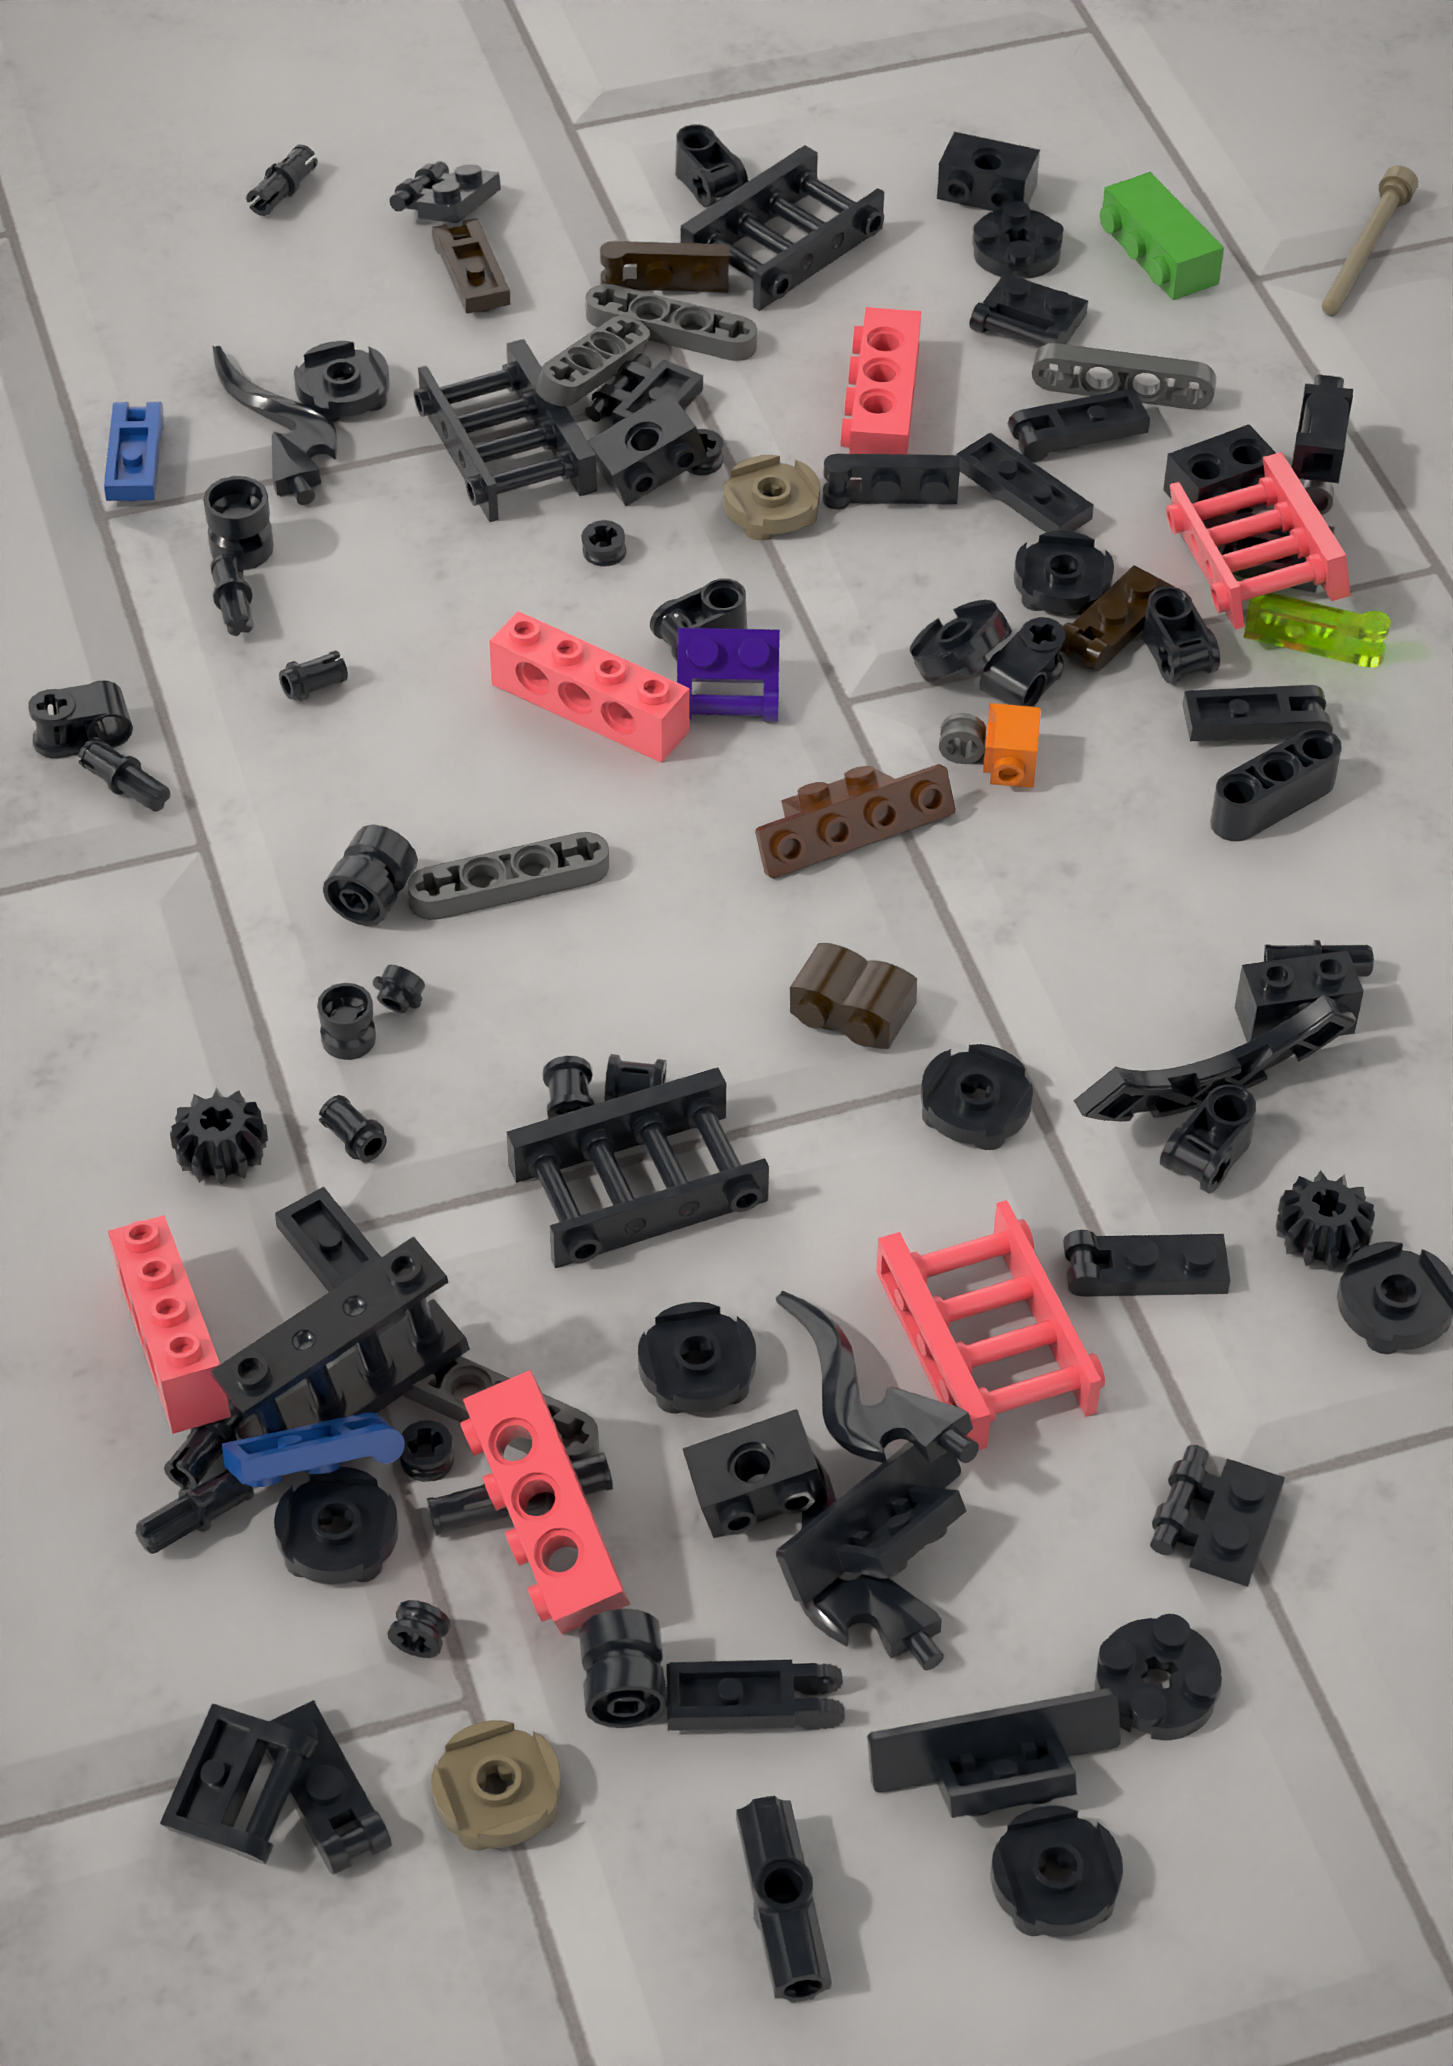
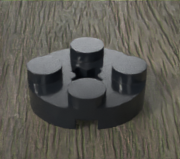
(1017, 241)
(363, 384)
(1045, 589)
(960, 642)
(970, 1120)
(1389, 1323)
(696, 1387)
(343, 1556)
(1168, 1646)
(1049, 1906)

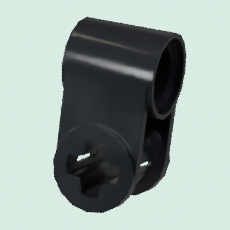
(707, 164)
(712, 606)
(1178, 635)
(1026, 663)
(78, 716)
(1212, 1136)

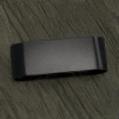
(1275, 784)

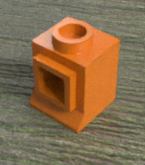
(1012, 744)

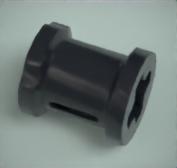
(631, 1077)
(568, 1084)

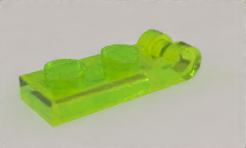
(1318, 629)

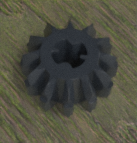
(219, 1136)
(1324, 1220)

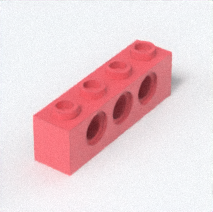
(883, 381)
(589, 686)
(168, 1323)
(520, 1411)

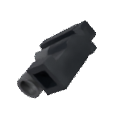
(1322, 438)

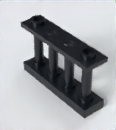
(774, 195)
(554, 431)
(624, 1123)
(345, 1317)

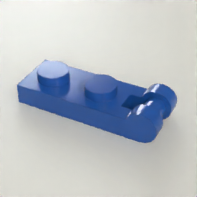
(133, 452)
(312, 1448)

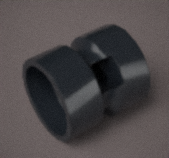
(239, 520)
(370, 875)
(623, 1668)

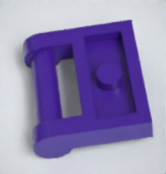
(730, 658)

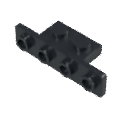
(875, 1524)
(997, 1754)

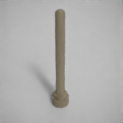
(1395, 190)

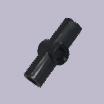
(787, 1930)

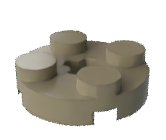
(763, 516)
(505, 1818)

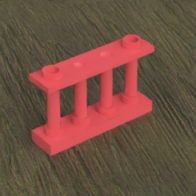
(1292, 512)
(951, 1362)

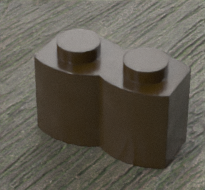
(853, 995)

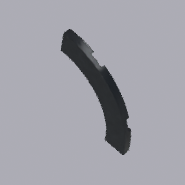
(1185, 1087)

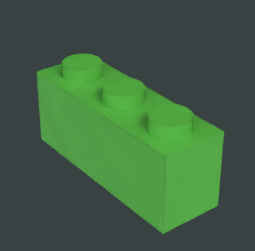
(1161, 235)

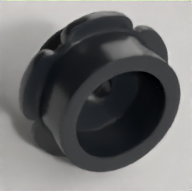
(399, 988)

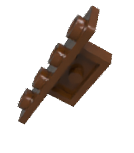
(851, 814)

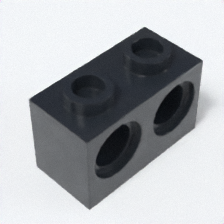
(1218, 464)

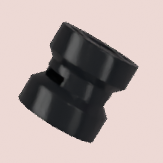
(346, 1021)

